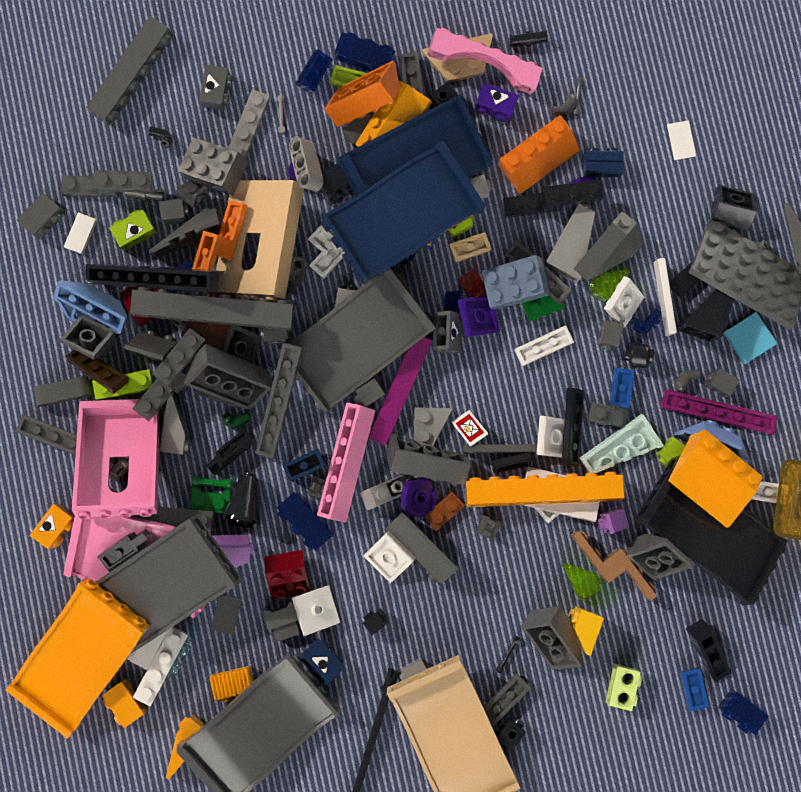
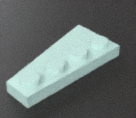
(629, 441)

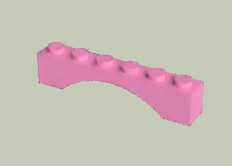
(521, 74)

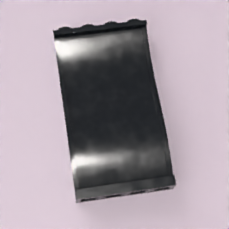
(734, 556)

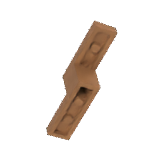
(614, 565)

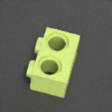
(617, 687)

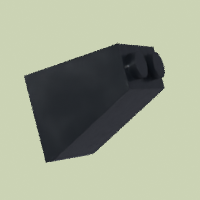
(708, 317)

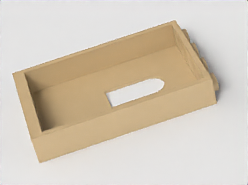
(275, 214)

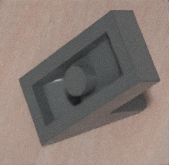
(607, 415)

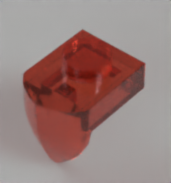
(472, 284)

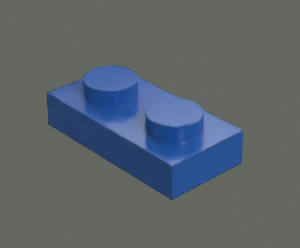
(622, 387)
(694, 689)

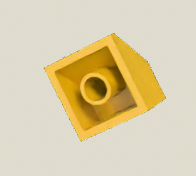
(586, 627)

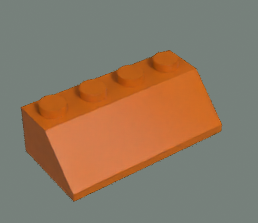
(364, 95)
(539, 155)

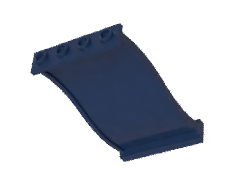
(394, 148)
(402, 212)

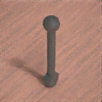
(580, 80)

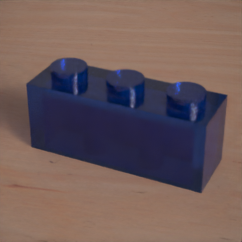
(362, 53)
(304, 521)

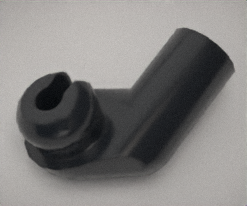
(163, 135)

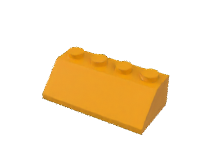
(406, 107)

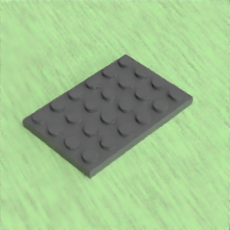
(748, 273)

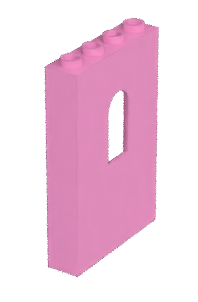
(111, 431)

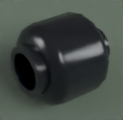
(639, 355)

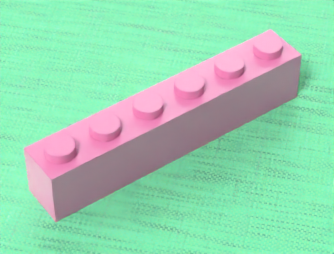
(346, 462)

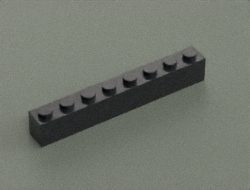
(156, 277)

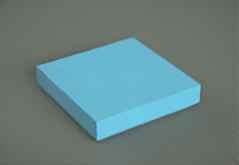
(750, 338)

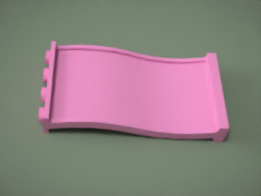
(97, 534)

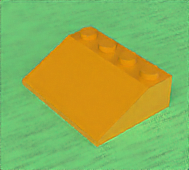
(715, 477)

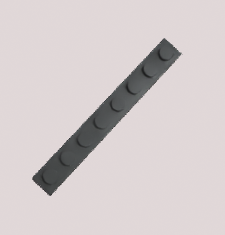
(211, 309)

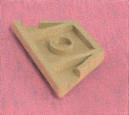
(461, 68)

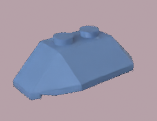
(84, 299)
(725, 436)

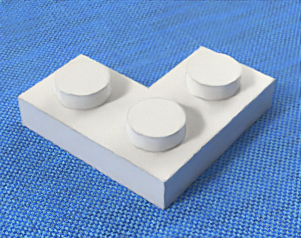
(329, 255)

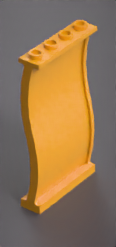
(77, 657)

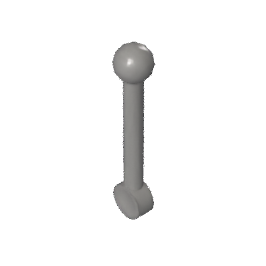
(281, 129)

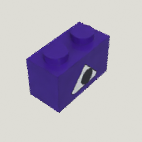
(496, 102)

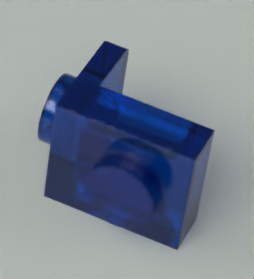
(651, 321)

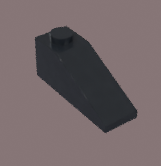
(709, 649)

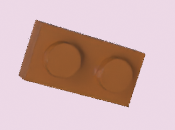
(444, 511)

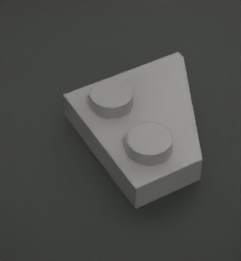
(428, 424)

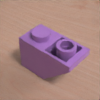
(613, 521)

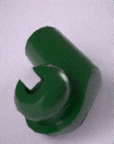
(234, 421)

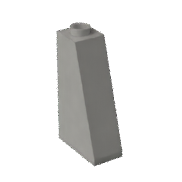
(572, 243)

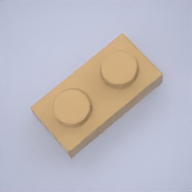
(470, 247)

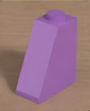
(236, 548)

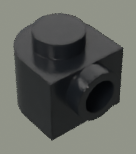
(374, 621)

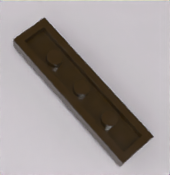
(98, 371)

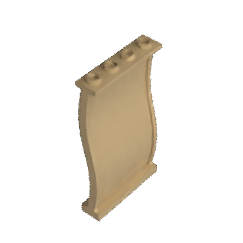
(452, 731)

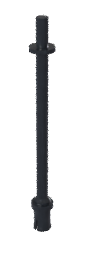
(391, 679)

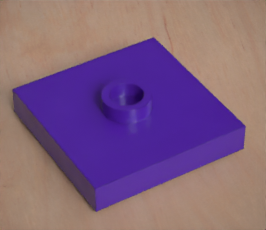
(478, 317)

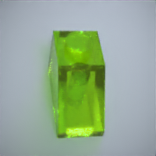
(606, 284)
(582, 581)

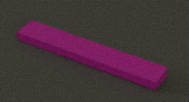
(399, 391)
(718, 412)

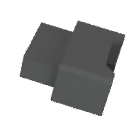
(282, 622)

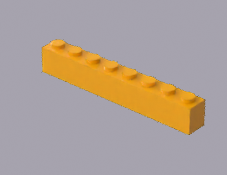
(544, 490)

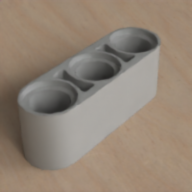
(306, 164)

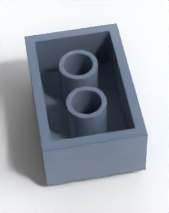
(516, 282)

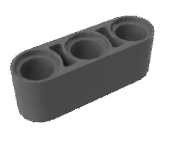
(62, 391)

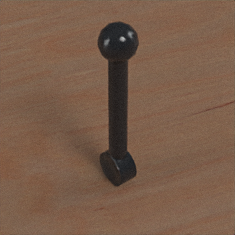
(500, 669)

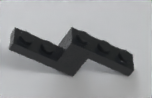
(553, 198)

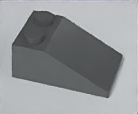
(150, 346)
(657, 556)
(553, 637)

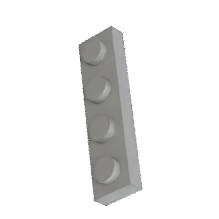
(249, 122)

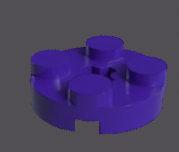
(409, 497)

